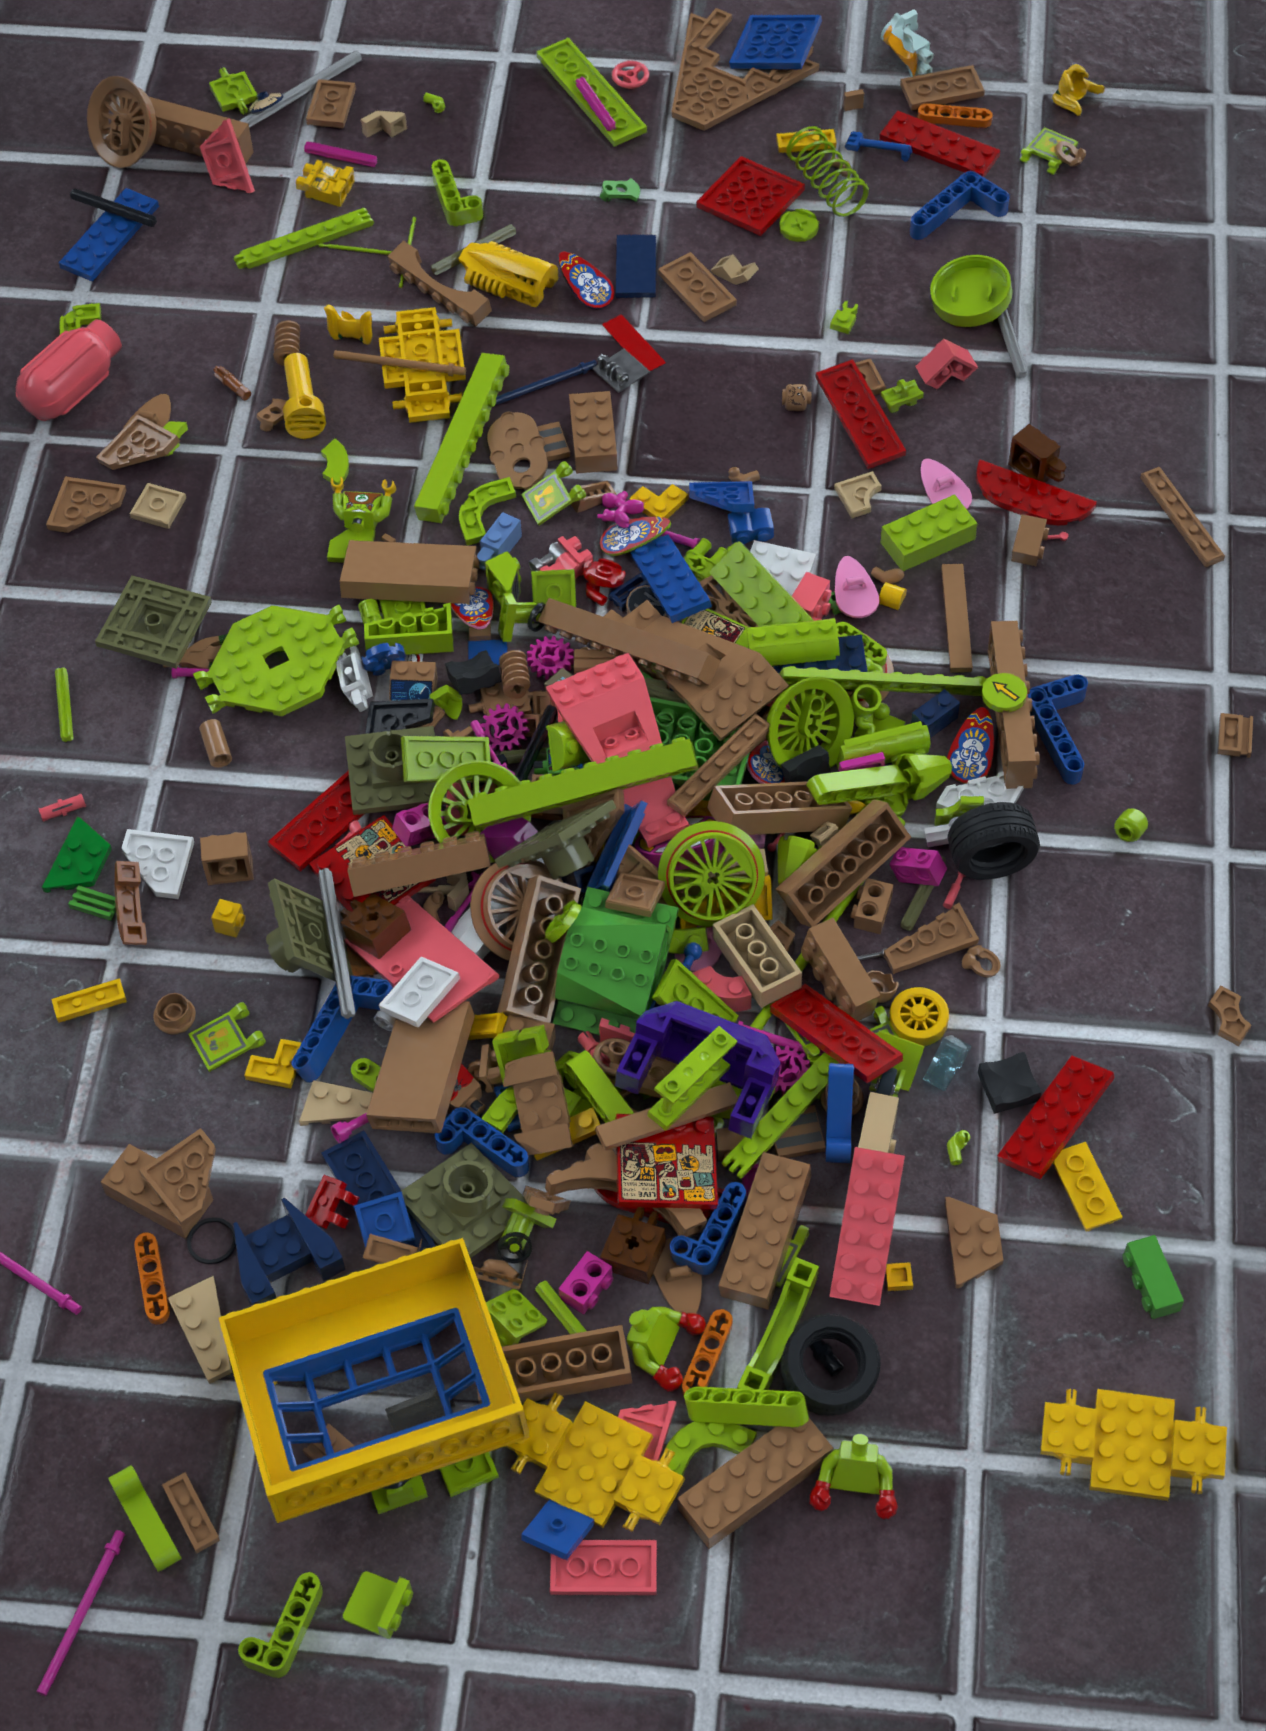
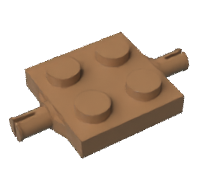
(495, 695)

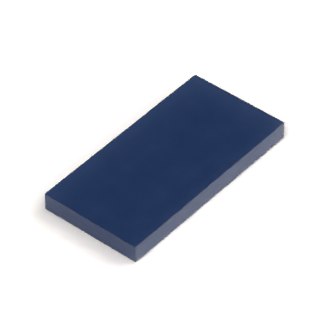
(636, 266)

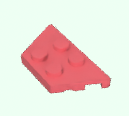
(225, 159)
(653, 1420)

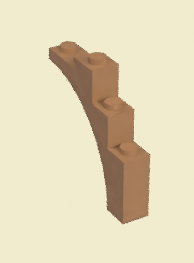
(600, 1172)

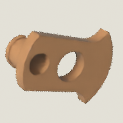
(269, 419)

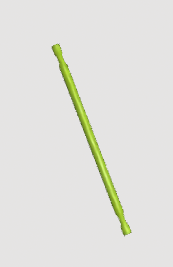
(409, 242)
(355, 249)

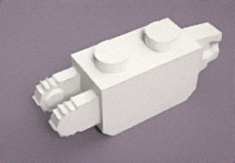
(354, 679)

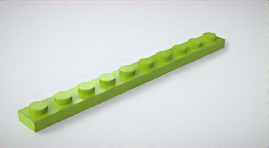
(891, 681)

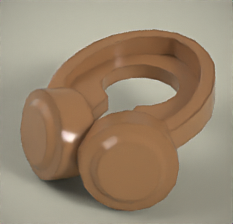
(1079, 154)
(970, 962)

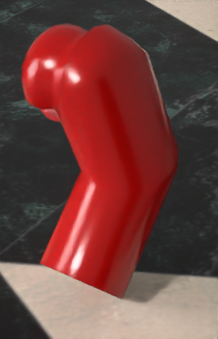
(594, 594)

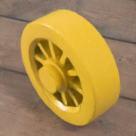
(932, 1024)

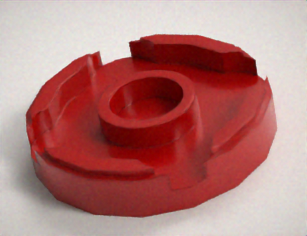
(604, 573)

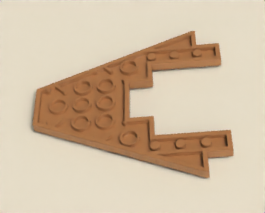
(712, 95)

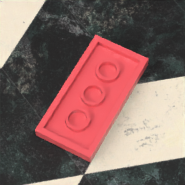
(606, 1569)

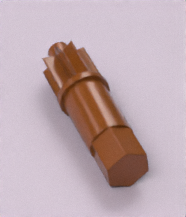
(231, 382)

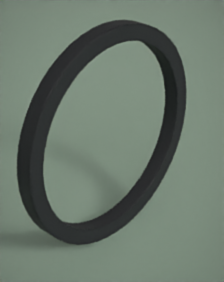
(199, 1224)

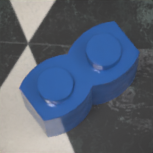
(751, 526)

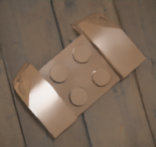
(539, 1103)

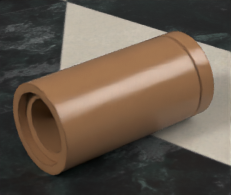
(215, 743)

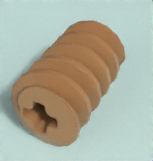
(286, 340)
(514, 674)

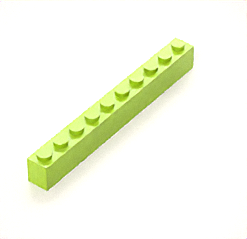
(461, 438)
(583, 783)

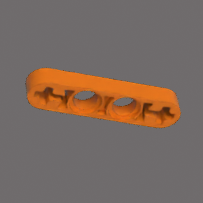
(955, 113)
(150, 1278)
(706, 1354)

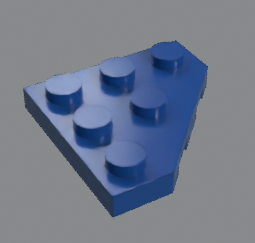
(726, 495)

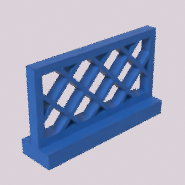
(616, 846)

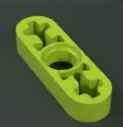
(876, 648)

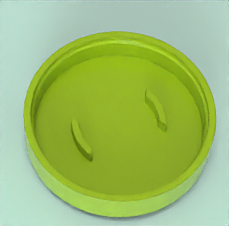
(971, 290)

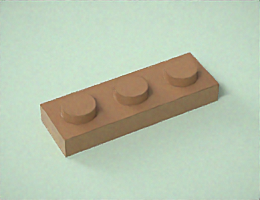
(191, 1512)

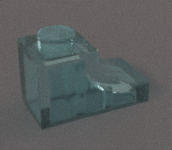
(947, 1062)

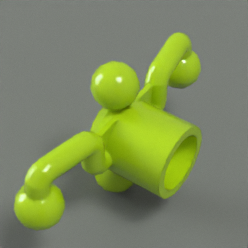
(862, 715)

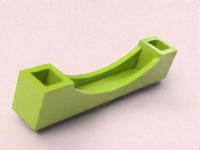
(788, 1311)

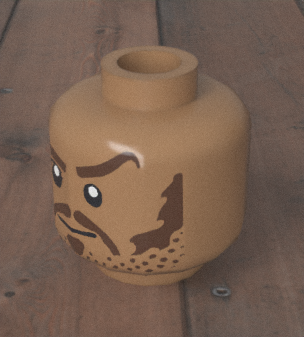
(796, 397)

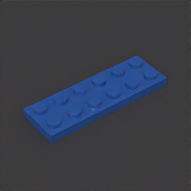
(106, 237)
(670, 578)

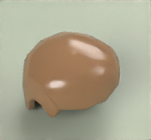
(884, 985)

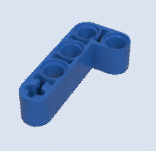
(839, 1113)
(493, 1138)
(714, 1227)

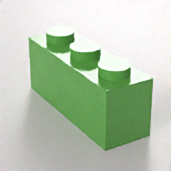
(1153, 1277)

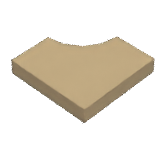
(857, 492)

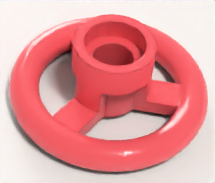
(630, 78)

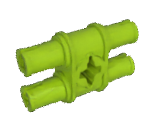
(699, 563)

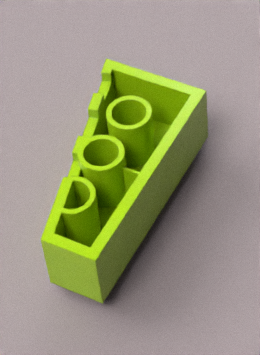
(417, 633)

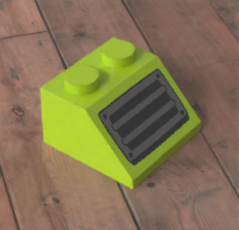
(503, 576)

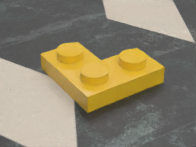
(661, 505)
(276, 1070)

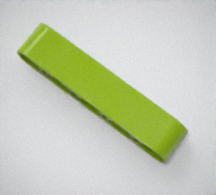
(857, 784)
(746, 1406)

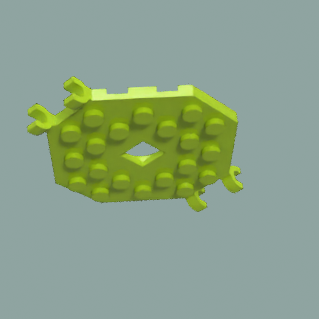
(245, 676)

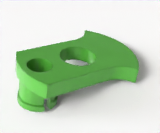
(630, 186)

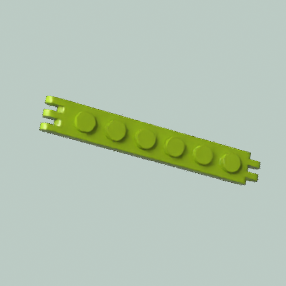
(303, 239)
(780, 1117)

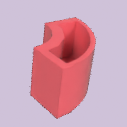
(730, 990)

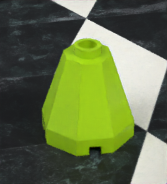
(923, 772)
(792, 855)

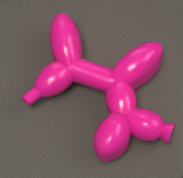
(619, 501)

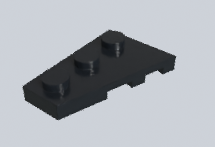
(399, 714)

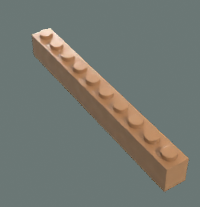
(623, 639)

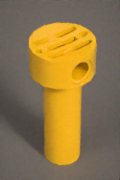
(303, 411)

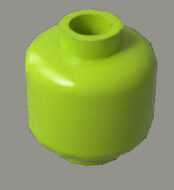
(1131, 825)

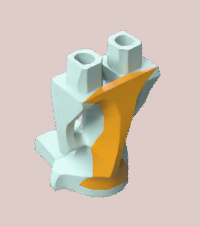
(908, 45)

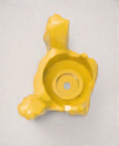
(1074, 87)
(348, 326)

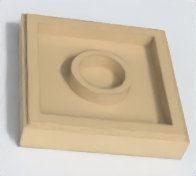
(158, 505)

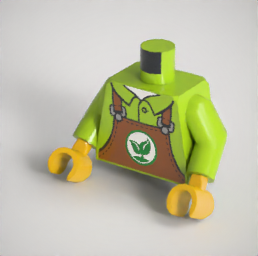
(361, 509)

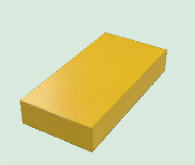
(487, 1025)

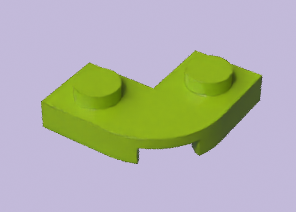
(80, 316)

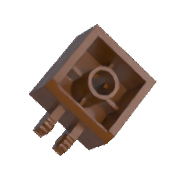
(1036, 455)
(374, 925)
(642, 1237)

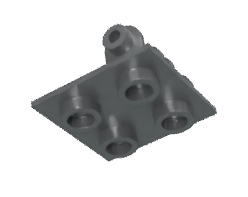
(620, 369)

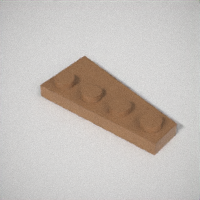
(941, 937)

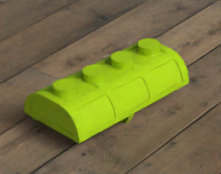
(795, 641)
(892, 742)
(564, 747)

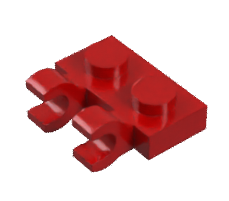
(326, 1200)

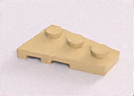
(333, 1103)

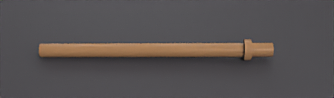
(451, 369)

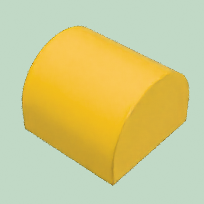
(892, 595)

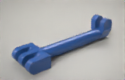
(856, 140)

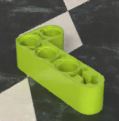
(456, 209)
(586, 1074)
(144, 1518)
(286, 1624)

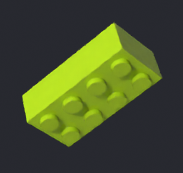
(928, 532)

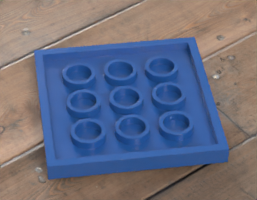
(775, 42)

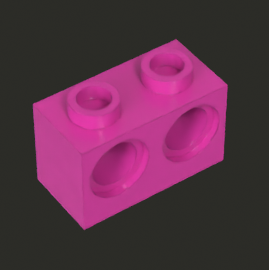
(413, 825)
(918, 866)
(581, 1281)

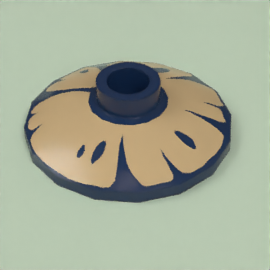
(265, 101)

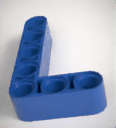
(966, 188)
(1045, 703)
(331, 1025)

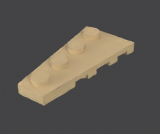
(198, 1315)

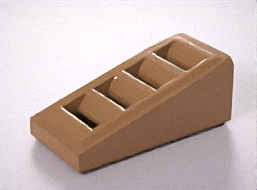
(592, 500)

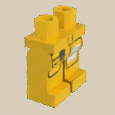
(326, 182)

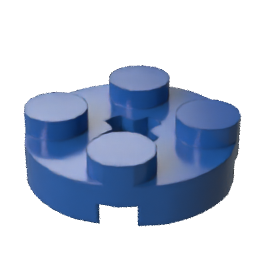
(380, 657)

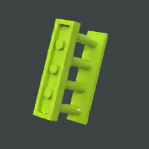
(692, 1078)

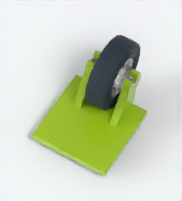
(903, 1073)

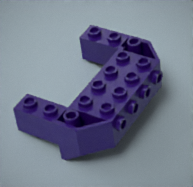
(677, 1030)

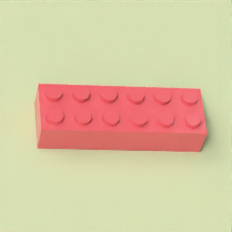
(867, 1226)

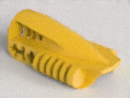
(496, 271)

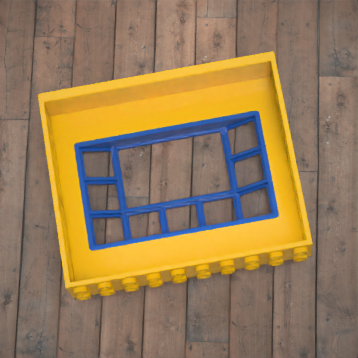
(354, 1322)

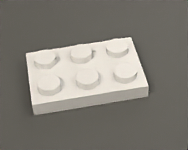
(419, 992)

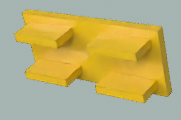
(1086, 1187)

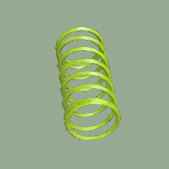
(858, 181)

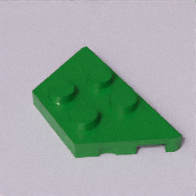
(79, 859)

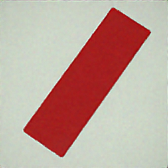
(633, 342)

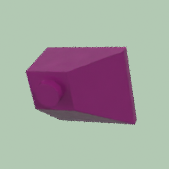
(507, 835)

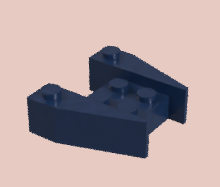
(281, 1250)

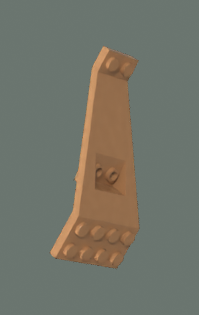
(740, 685)

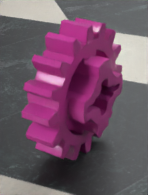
(550, 657)
(508, 720)
(793, 1074)

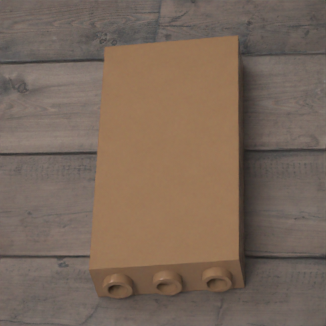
(409, 572)
(420, 1073)

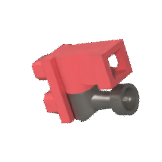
(564, 556)

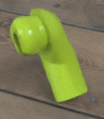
(436, 101)
(955, 1145)

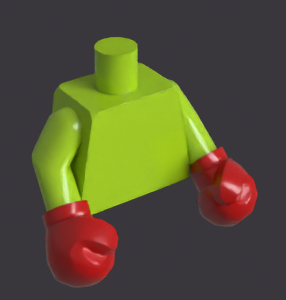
(653, 1337)
(859, 1469)

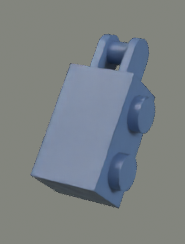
(499, 538)

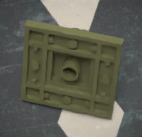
(153, 621)
(377, 772)
(560, 843)
(301, 932)
(462, 1200)

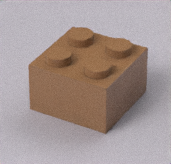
(226, 858)

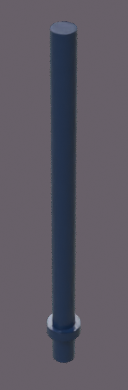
(582, 368)

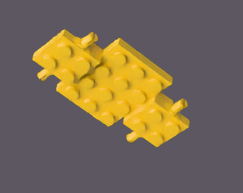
(422, 341)
(1133, 1443)
(596, 1463)

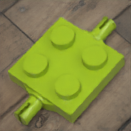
(233, 91)

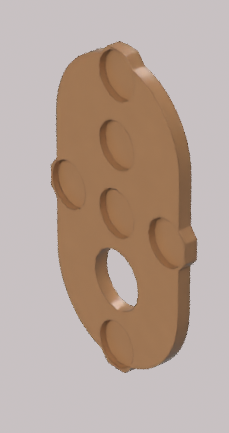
(515, 439)

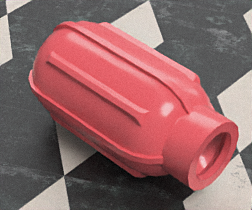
(67, 370)

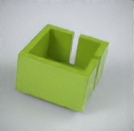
(517, 1044)

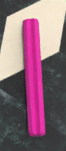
(595, 104)
(340, 154)

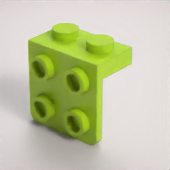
(514, 1317)
(378, 1604)

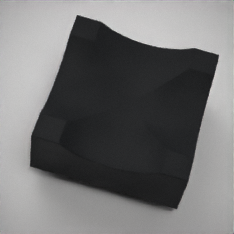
(473, 674)
(806, 765)
(1009, 1083)

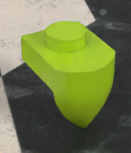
(449, 700)

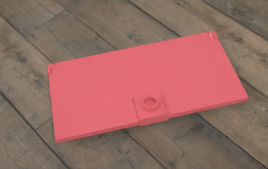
(437, 944)

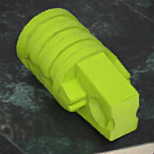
(369, 611)

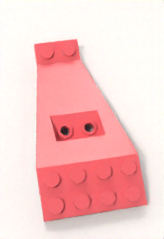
(610, 717)

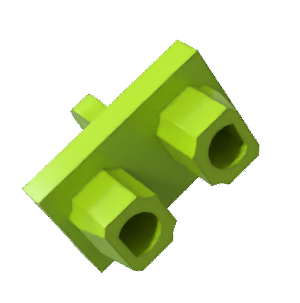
(902, 394)

